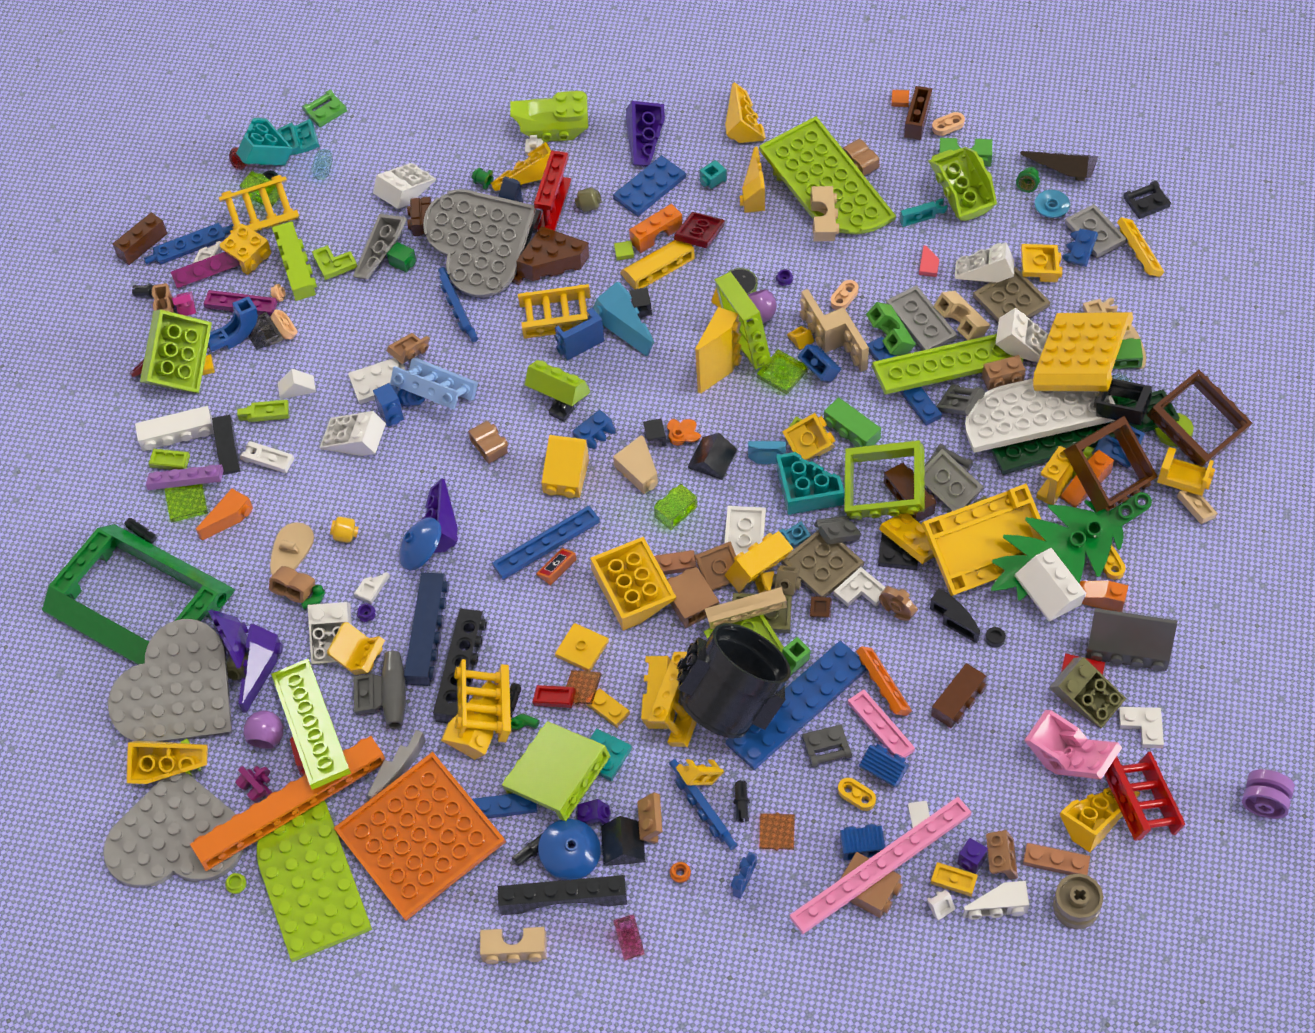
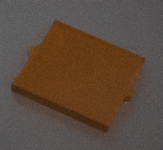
(585, 685)
(777, 831)

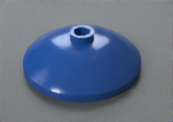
(419, 543)
(568, 862)

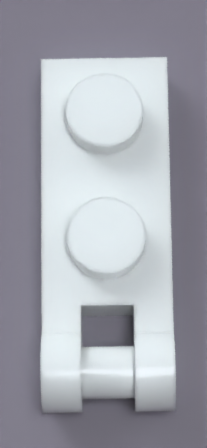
(267, 457)

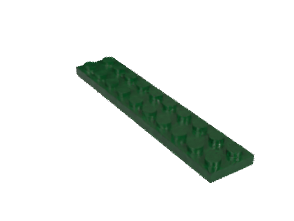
(1040, 450)

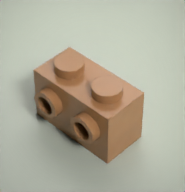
(1003, 372)

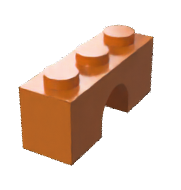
(644, 234)

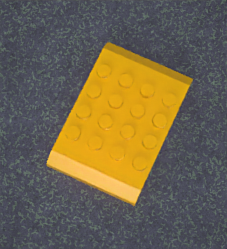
(1081, 351)
(973, 537)

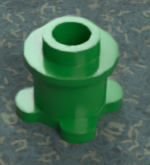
(482, 177)

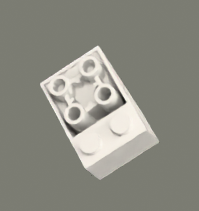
(402, 184)
(986, 265)
(1020, 336)
(354, 434)
(323, 627)

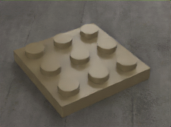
(1010, 294)
(823, 564)

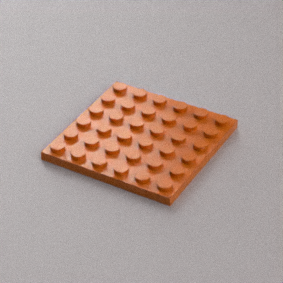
(419, 835)

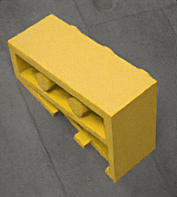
(656, 671)

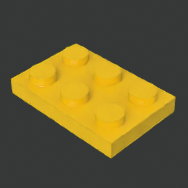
(908, 535)

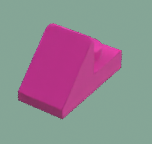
(184, 303)

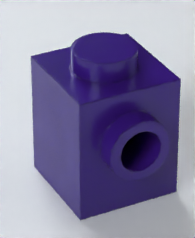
(972, 856)

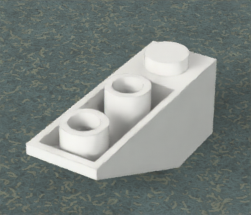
(1002, 900)

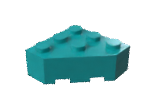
(263, 145)
(807, 484)

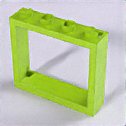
(753, 336)
(882, 452)

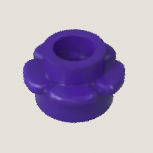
(784, 277)
(366, 608)

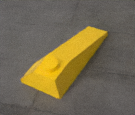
(741, 119)
(527, 170)
(474, 741)
(158, 760)

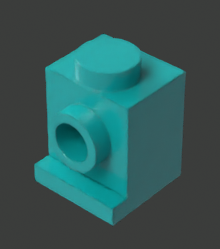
(713, 174)

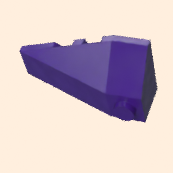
(643, 128)
(440, 508)
(232, 634)
(262, 657)

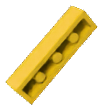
(658, 264)

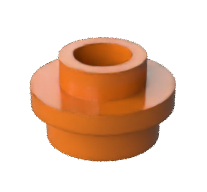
(680, 866)

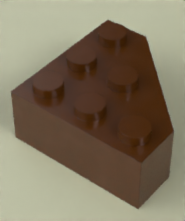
(551, 255)

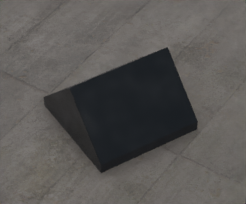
(713, 456)
(622, 842)

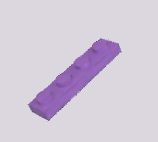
(184, 477)

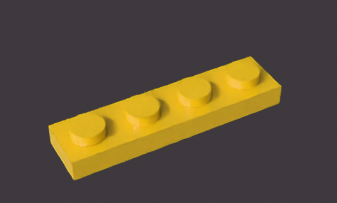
(1141, 248)

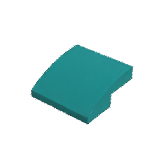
(300, 137)

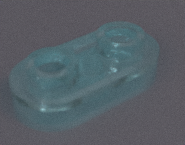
(322, 164)

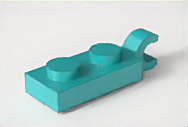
(922, 212)

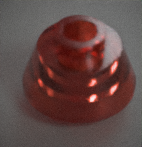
(236, 160)

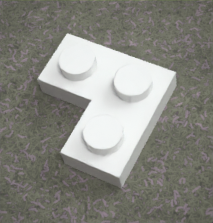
(859, 584)
(1147, 720)

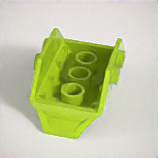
(554, 117)
(964, 182)

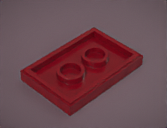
(699, 229)

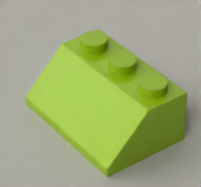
(556, 383)

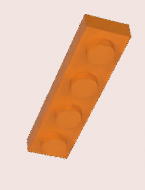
(887, 686)

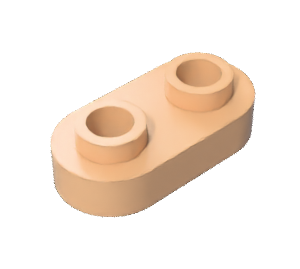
(948, 123)
(841, 297)
(284, 324)

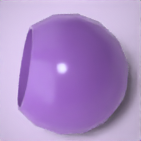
(765, 303)
(263, 730)

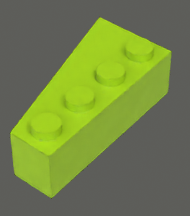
(295, 261)

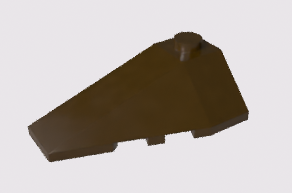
(1071, 165)

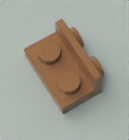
(1002, 854)

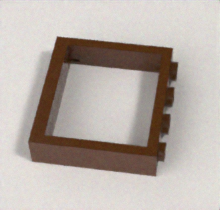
(1180, 436)
(1134, 454)

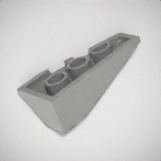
(381, 240)

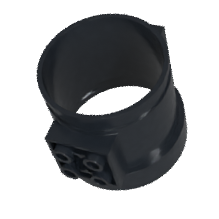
(732, 680)

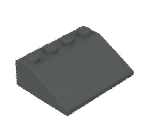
(1131, 639)

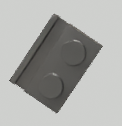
(837, 529)

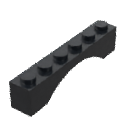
(529, 896)

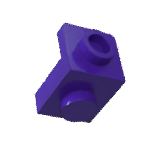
(593, 812)

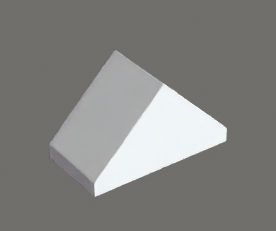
(296, 384)

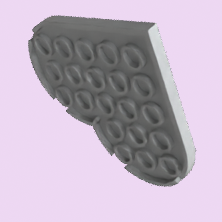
(479, 237)
(177, 689)
(157, 835)

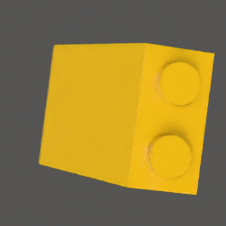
(565, 466)

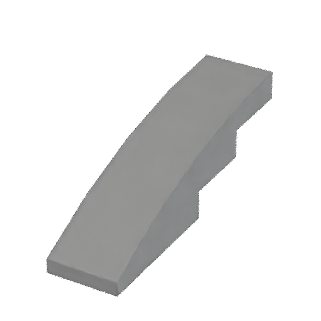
(401, 763)

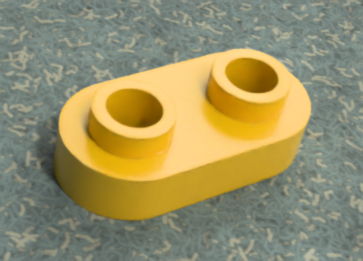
(1114, 562)
(858, 793)

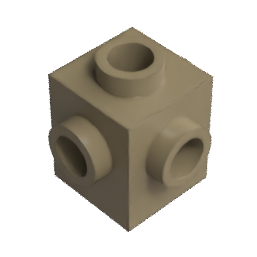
(788, 579)

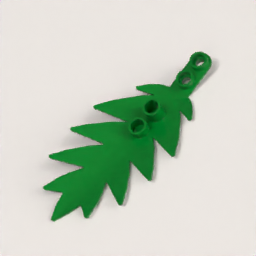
(1086, 533)

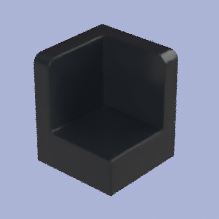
(654, 430)

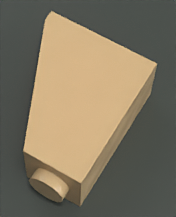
(637, 465)

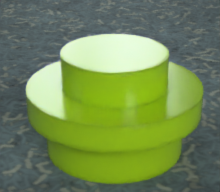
(235, 883)

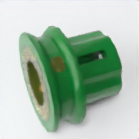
(1029, 174)

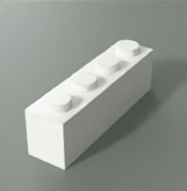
(174, 428)

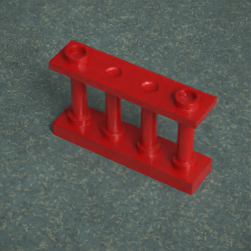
(552, 190)
(1133, 809)

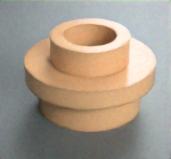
(278, 292)

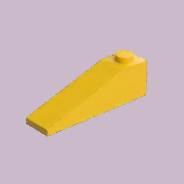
(753, 188)
(1092, 818)

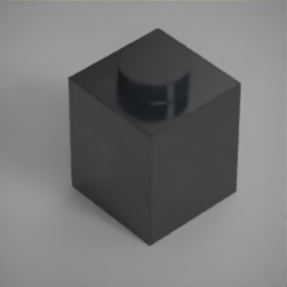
(642, 301)

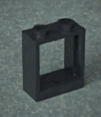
(1128, 390)

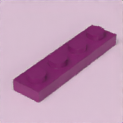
(203, 269)
(223, 301)

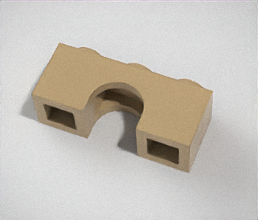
(823, 200)
(952, 305)
(531, 947)

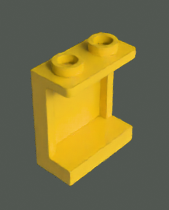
(1058, 475)
(1185, 475)

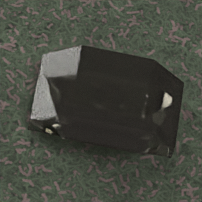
(264, 332)

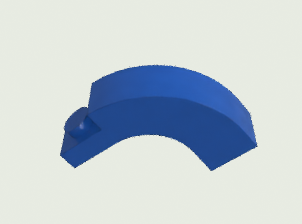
(237, 328)

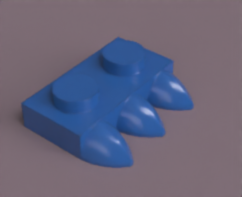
(1081, 248)
(594, 428)
(747, 867)

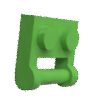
(326, 112)

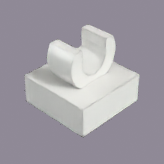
(532, 143)
(941, 904)

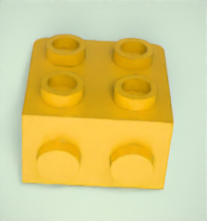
(247, 248)
(355, 649)

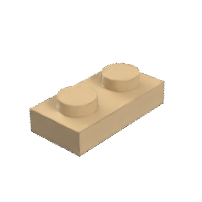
(1197, 506)

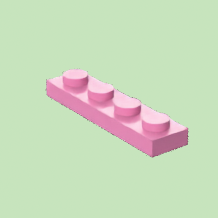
(880, 724)

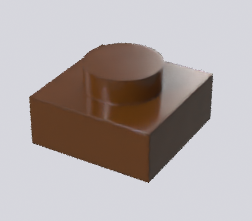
(820, 607)

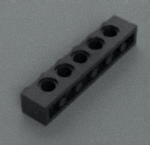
(466, 621)

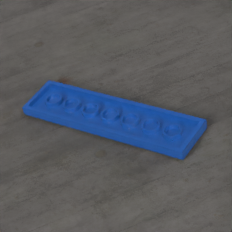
(803, 701)

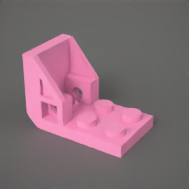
(1067, 750)

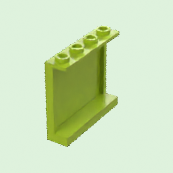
(557, 769)

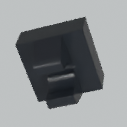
(561, 410)

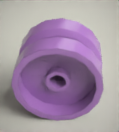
(1268, 793)

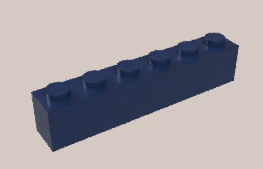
(426, 628)

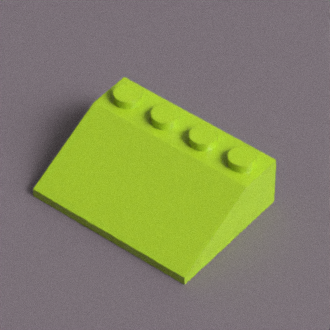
(175, 351)

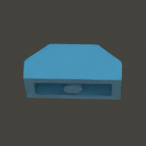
(765, 451)

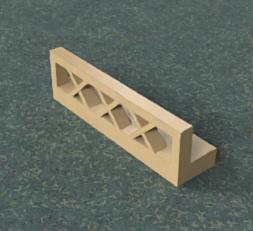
(746, 607)

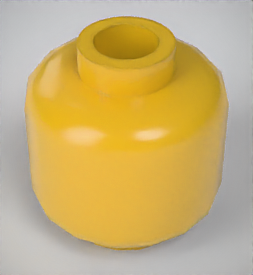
(343, 529)

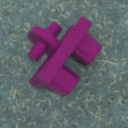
(256, 780)

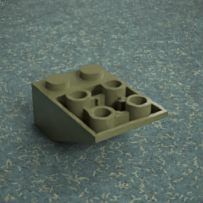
(1087, 691)

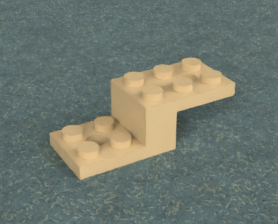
(834, 330)

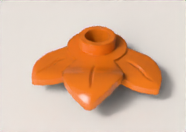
(682, 431)

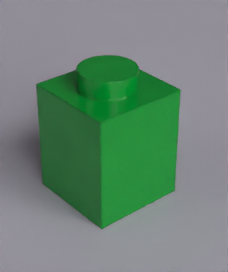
(401, 257)

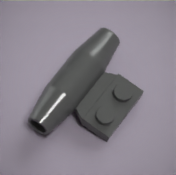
(383, 691)

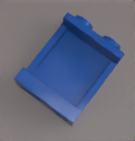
(581, 336)

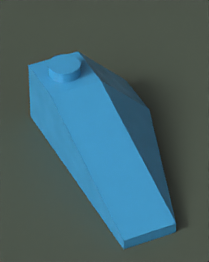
(622, 318)

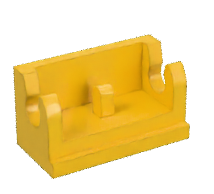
(699, 774)

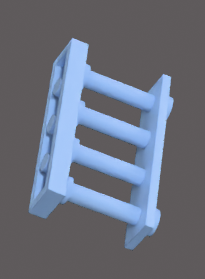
(434, 383)

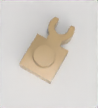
(1098, 306)

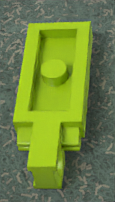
(264, 411)

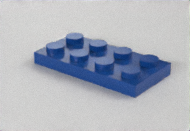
(649, 185)

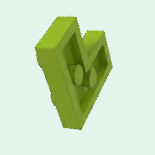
(333, 266)

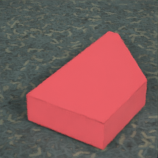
(929, 263)

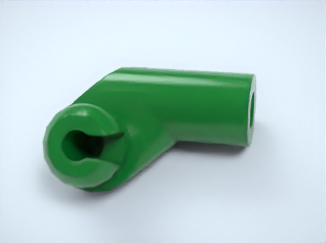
(316, 598)
(524, 720)

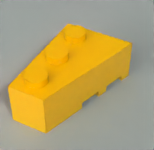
(758, 560)

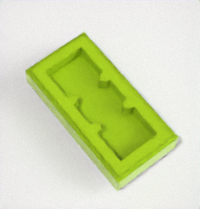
(169, 459)

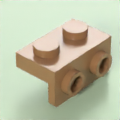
(408, 347)
(650, 817)

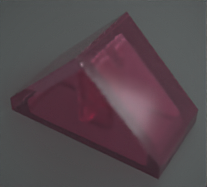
(628, 937)

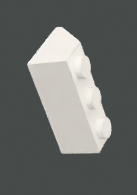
(1050, 585)

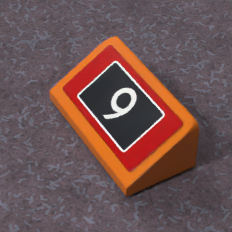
(557, 565)

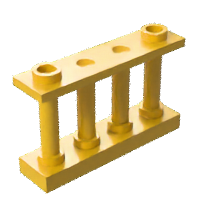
(271, 218)
(546, 326)
(501, 694)
(684, 725)

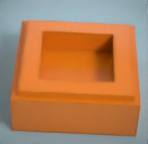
(900, 98)

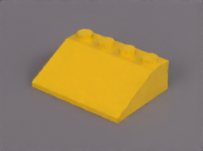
(718, 349)
(632, 582)

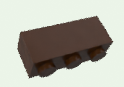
(918, 112)
(140, 238)
(901, 484)
(959, 696)

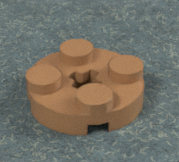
(898, 602)

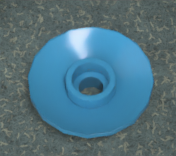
(1052, 203)

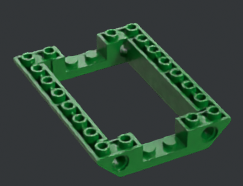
(65, 588)

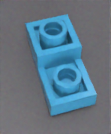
(796, 534)

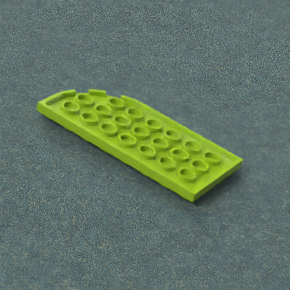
(813, 157)
(311, 884)

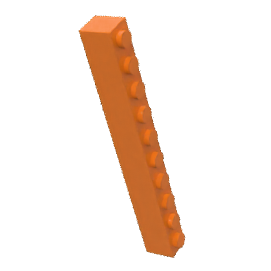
(281, 807)

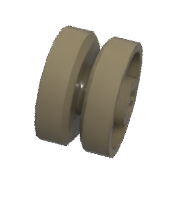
(1078, 901)

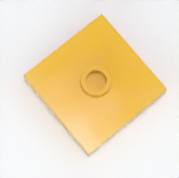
(581, 647)

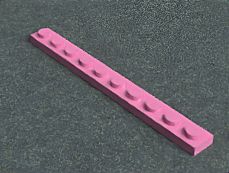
(880, 865)

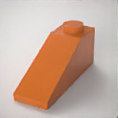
(1102, 467)
(226, 513)
(1104, 594)

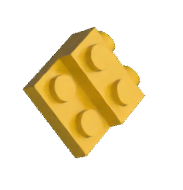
(1041, 262)
(810, 437)

